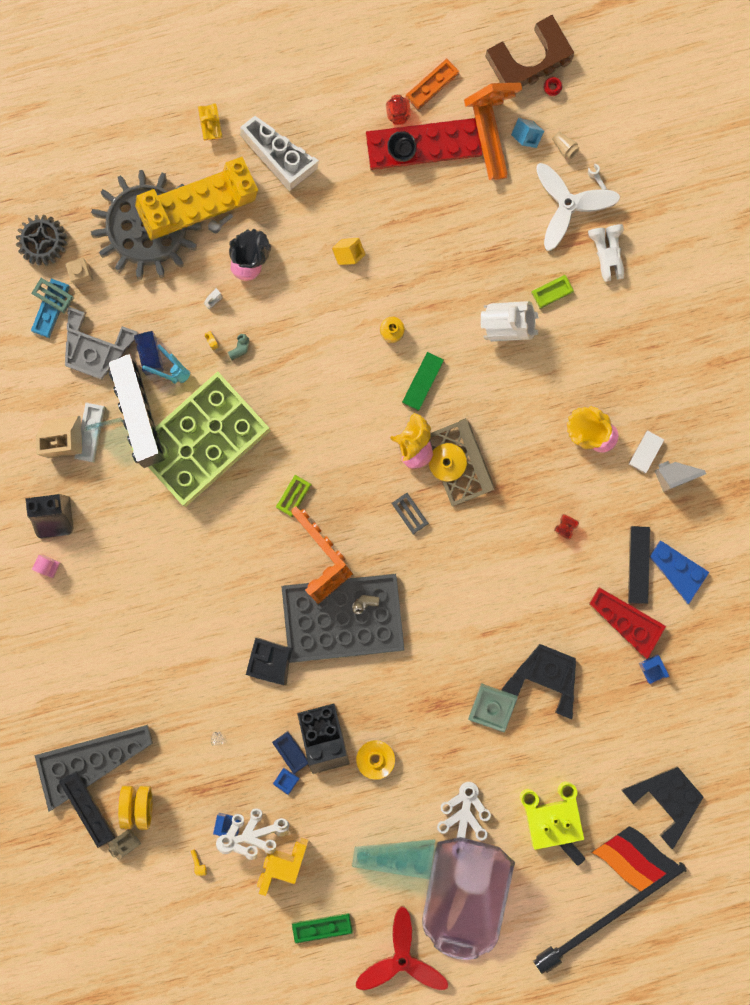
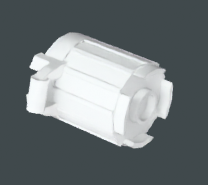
(509, 321)

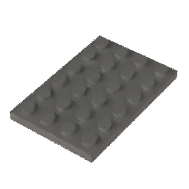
(332, 626)

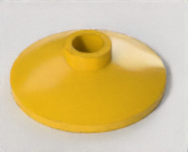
(457, 464)
(382, 767)

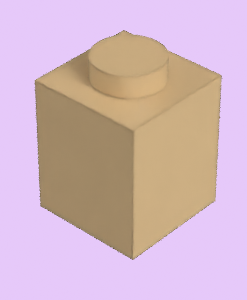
(79, 271)

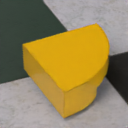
(211, 340)

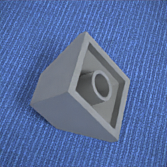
(676, 474)

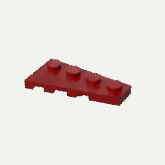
(629, 622)

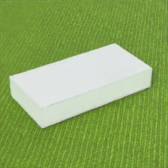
(646, 451)

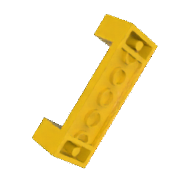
(197, 200)

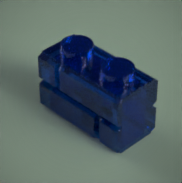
(148, 351)

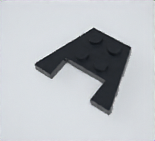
(550, 670)
(676, 797)

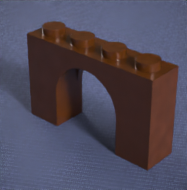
(557, 53)

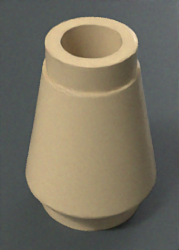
(567, 146)

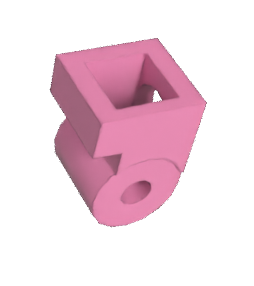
(46, 566)

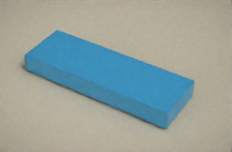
(48, 315)

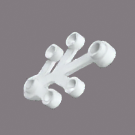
(465, 814)
(250, 836)

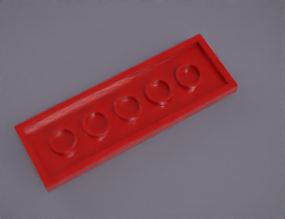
(434, 143)

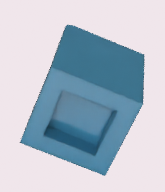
(527, 133)

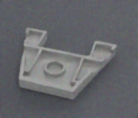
(89, 353)

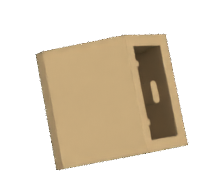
(59, 437)

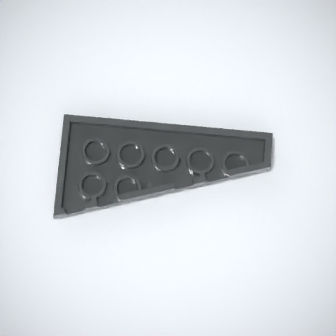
(90, 759)

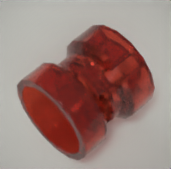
(562, 528)

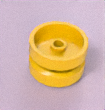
(135, 807)

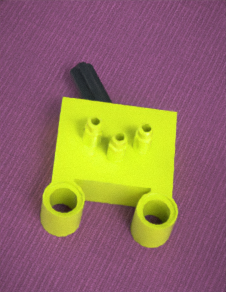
(555, 822)

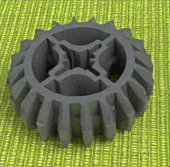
(42, 225)

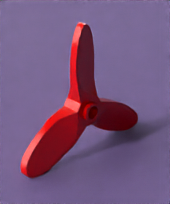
(387, 968)

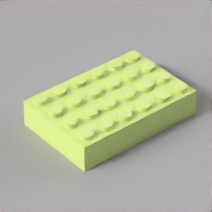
(205, 438)

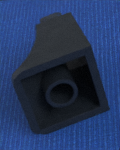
(50, 515)

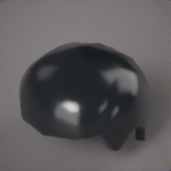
(402, 146)

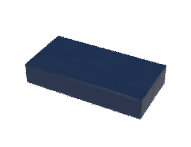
(290, 752)

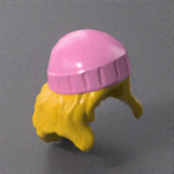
(592, 429)
(415, 442)

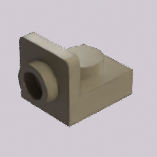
(123, 844)

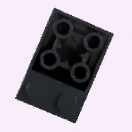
(323, 739)

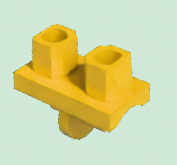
(210, 122)

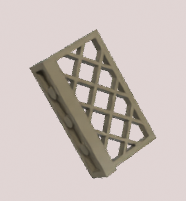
(476, 460)

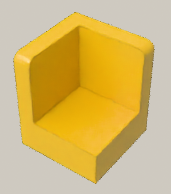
(348, 251)

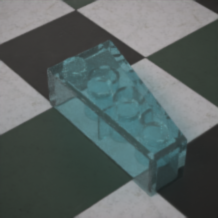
(400, 858)

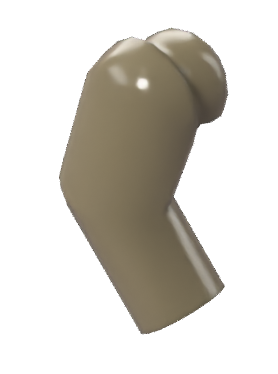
(363, 602)

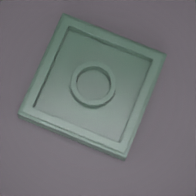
(492, 708)

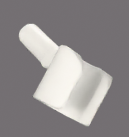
(596, 175)

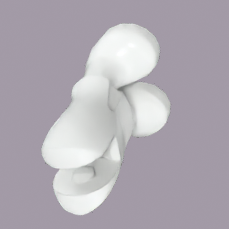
(609, 256)

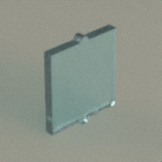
(104, 424)

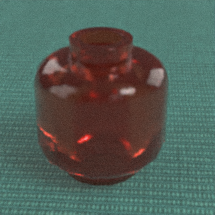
(398, 109)

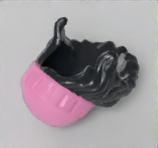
(248, 254)

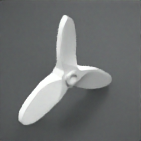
(584, 202)

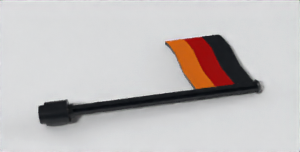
(637, 863)

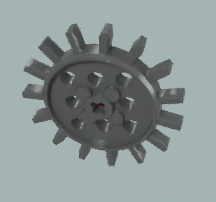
(137, 234)

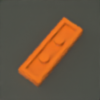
(432, 84)

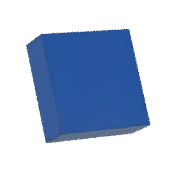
(286, 781)

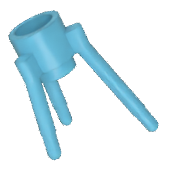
(178, 371)

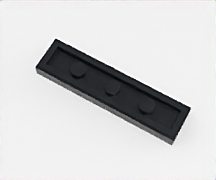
(639, 564)
(87, 809)

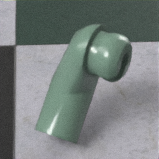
(242, 347)

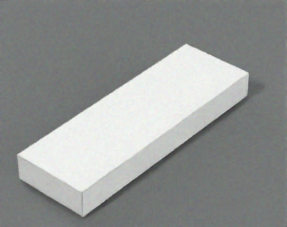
(92, 414)

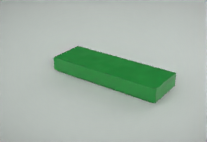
(423, 381)
(322, 928)

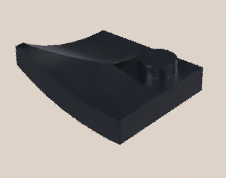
(269, 661)

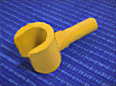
(200, 870)

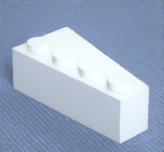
(281, 156)

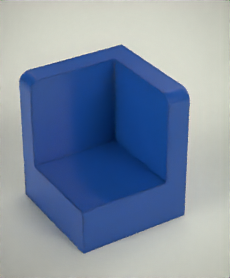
(653, 669)
(223, 824)

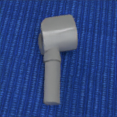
(215, 226)

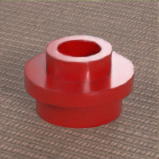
(552, 81)

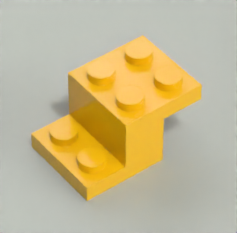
(282, 866)

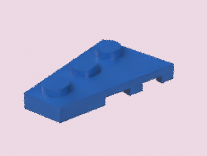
(679, 570)

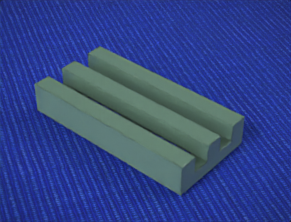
(66, 303)

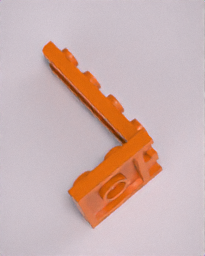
(483, 104)
(333, 575)

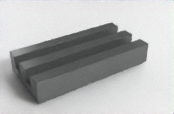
(419, 527)

